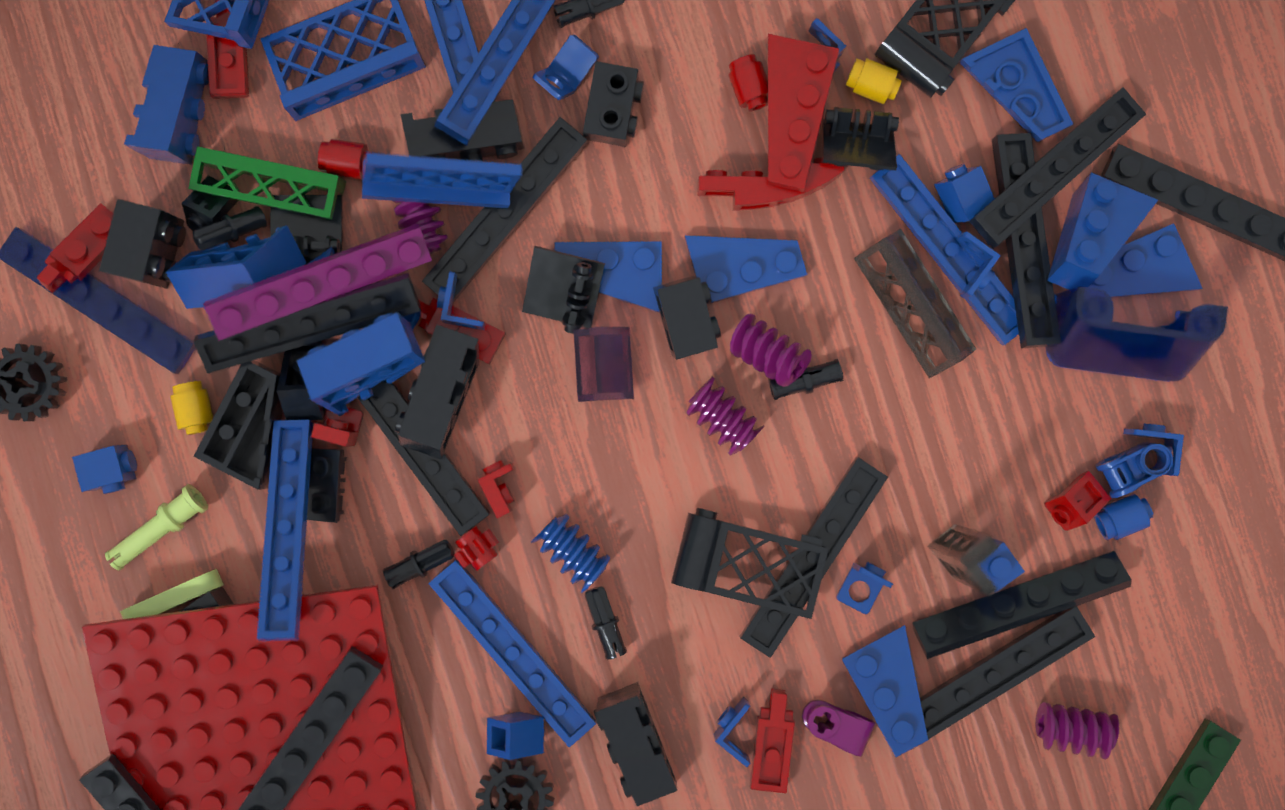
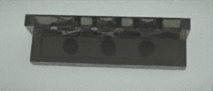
(927, 302)
(961, 552)

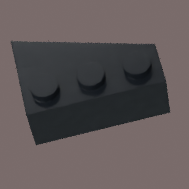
(496, 135)
(438, 392)
(243, 426)
(635, 744)

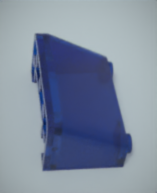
(1155, 353)

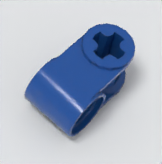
(1128, 470)

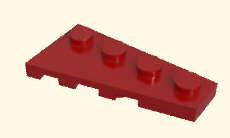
(797, 98)

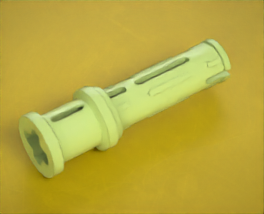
(168, 518)

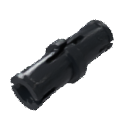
(811, 378)

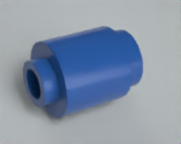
(1124, 517)

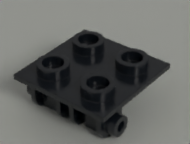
(857, 142)
(310, 232)
(563, 288)
(324, 485)

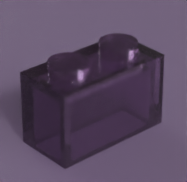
(603, 364)

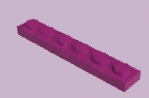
(317, 282)

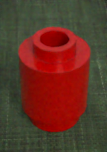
(749, 82)
(342, 158)

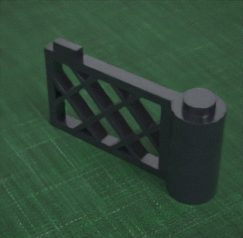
(923, 60)
(702, 553)

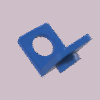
(817, 29)
(567, 68)
(984, 273)
(445, 301)
(1171, 441)
(869, 574)
(726, 723)

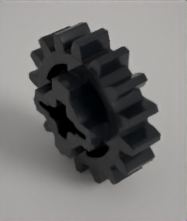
(16, 396)
(506, 783)

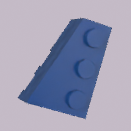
(171, 105)
(1095, 229)
(224, 269)
(359, 362)

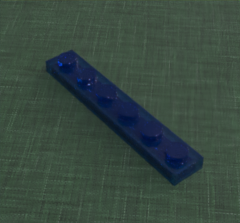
(103, 305)

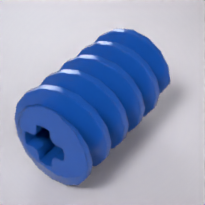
(572, 551)

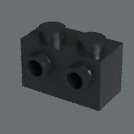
(611, 104)
(687, 317)

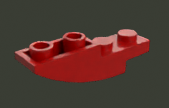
(753, 191)

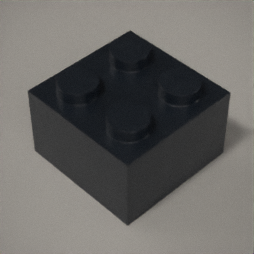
(142, 243)

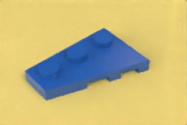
(1020, 84)
(743, 264)
(1149, 266)
(629, 268)
(890, 689)

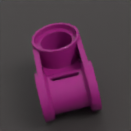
(843, 727)

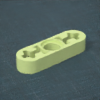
(175, 596)

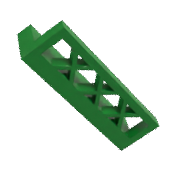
(268, 170)

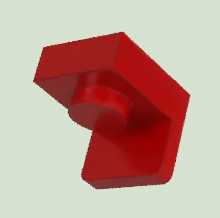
(339, 429)
(497, 495)
(1078, 502)

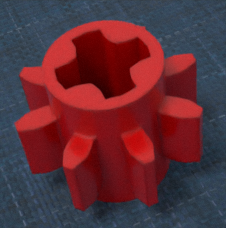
(476, 548)

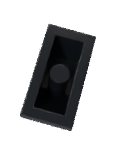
(292, 388)

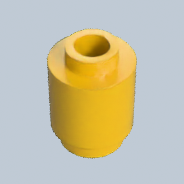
(873, 80)
(191, 407)

